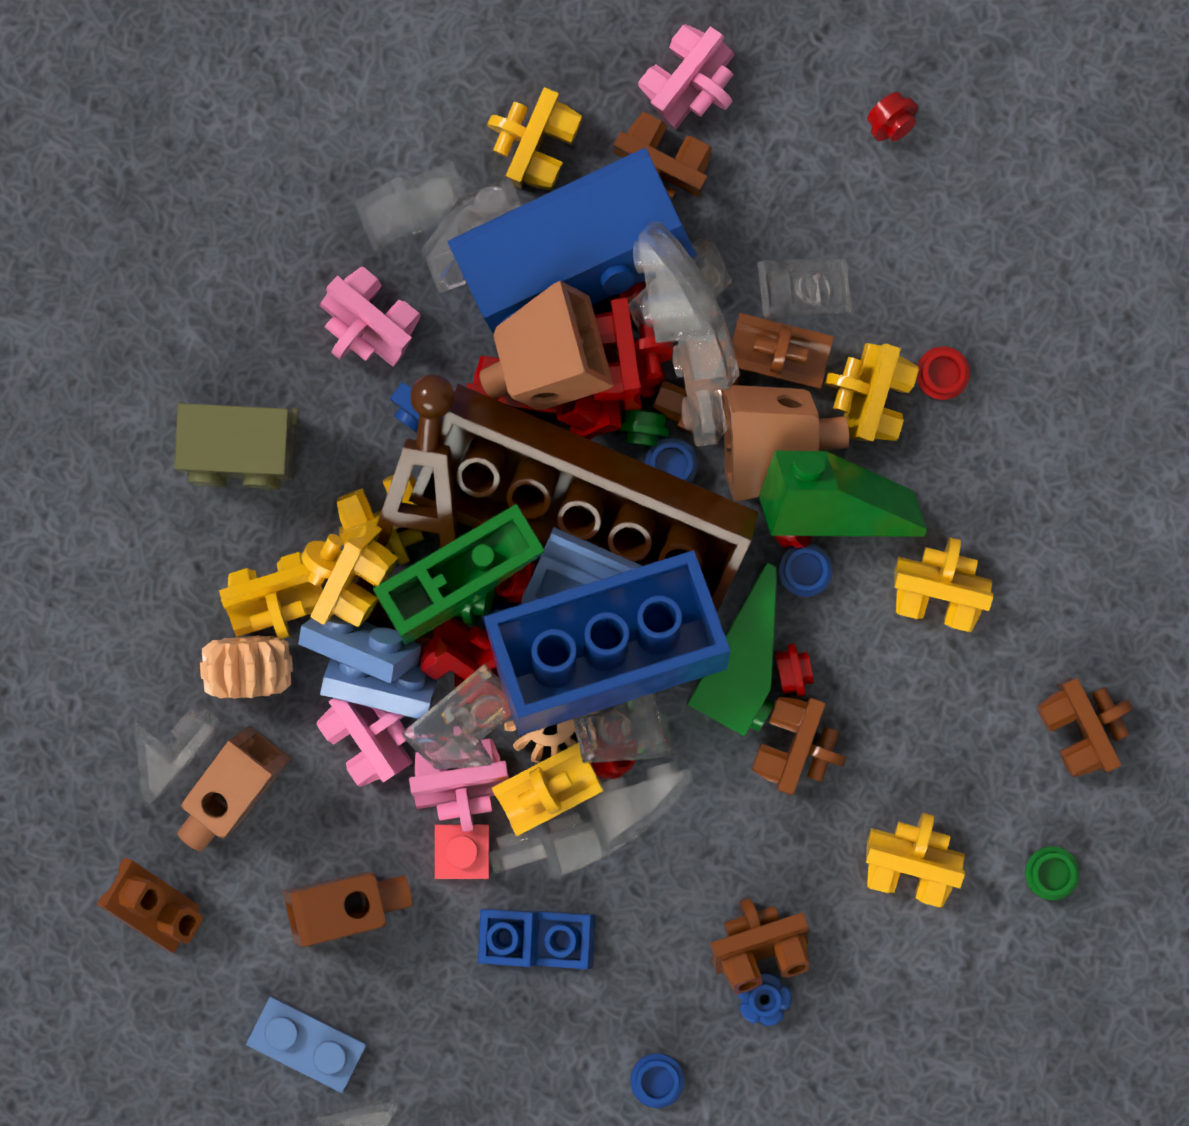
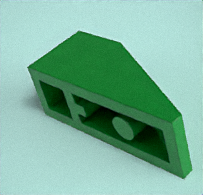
(834, 497)
(458, 574)
(740, 692)

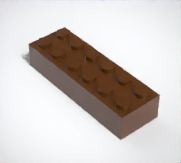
(583, 490)

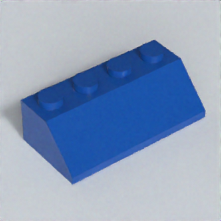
(568, 236)
(607, 642)

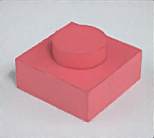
(461, 853)

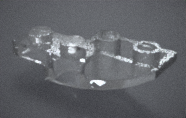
(686, 310)
(616, 816)

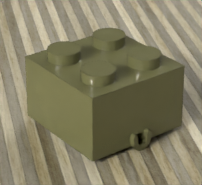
(236, 444)

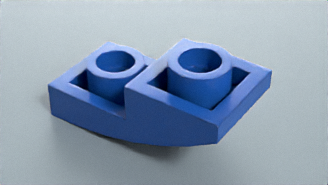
(536, 938)

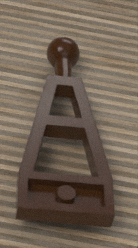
(432, 399)

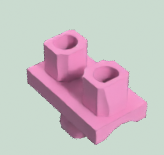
(697, 79)
(361, 324)
(375, 733)
(458, 791)

